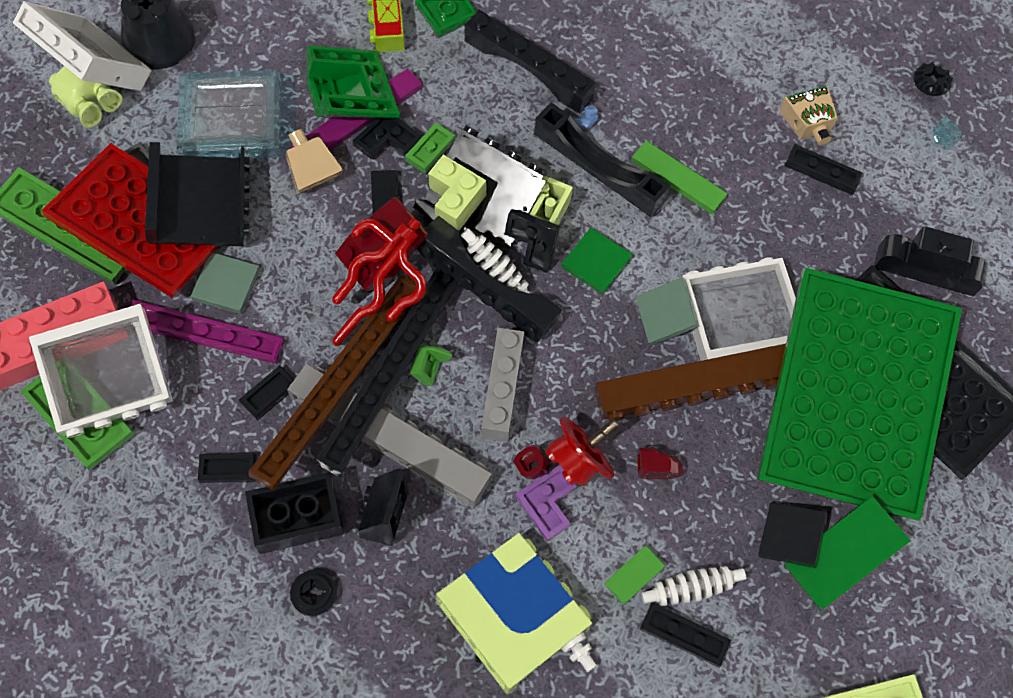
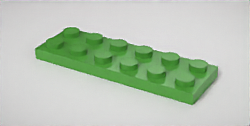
(22, 205)

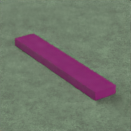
(340, 129)
(213, 333)

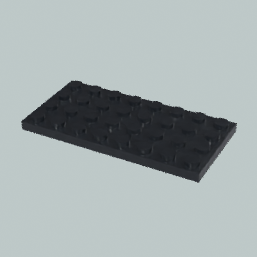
(975, 405)

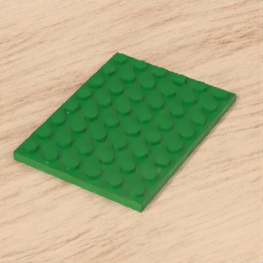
(860, 393)

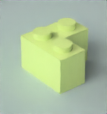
(459, 189)
(552, 201)

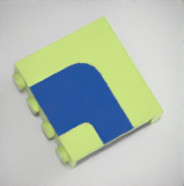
(513, 611)

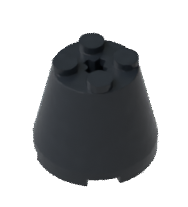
(156, 32)

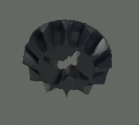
(925, 82)
(303, 585)

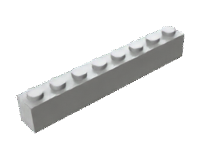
(408, 446)

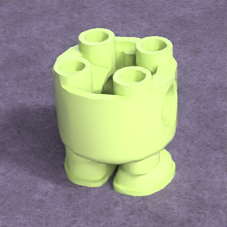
(83, 98)

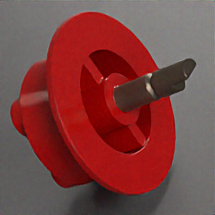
(579, 452)

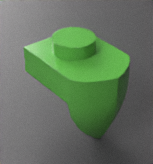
(427, 363)

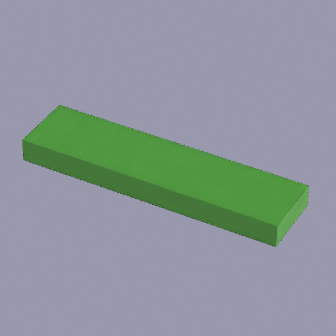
(679, 177)

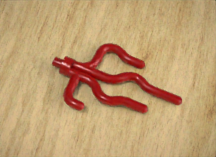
(396, 248)

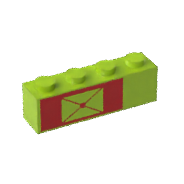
(388, 25)

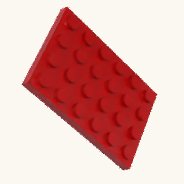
(109, 212)

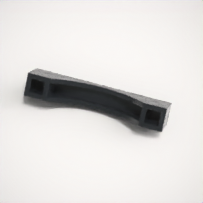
(562, 80)
(635, 185)
(525, 310)

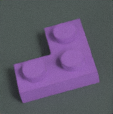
(540, 502)

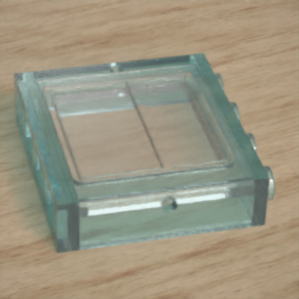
(230, 111)

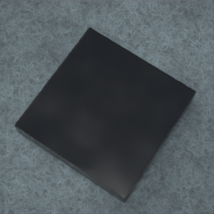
(793, 535)

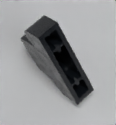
(933, 259)

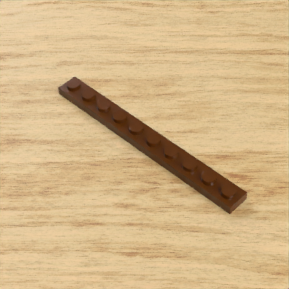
(329, 390)

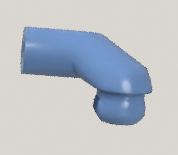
(588, 118)

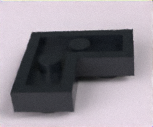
(384, 132)
(538, 234)

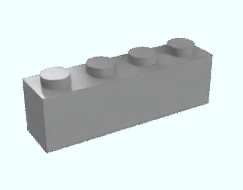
(502, 385)

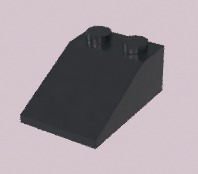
(383, 507)

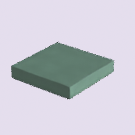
(225, 283)
(667, 311)

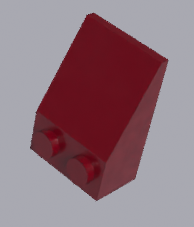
(391, 217)

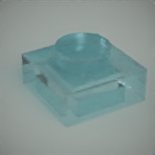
(946, 133)

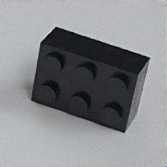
(294, 513)

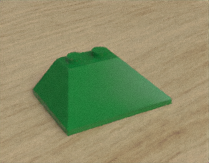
(348, 84)

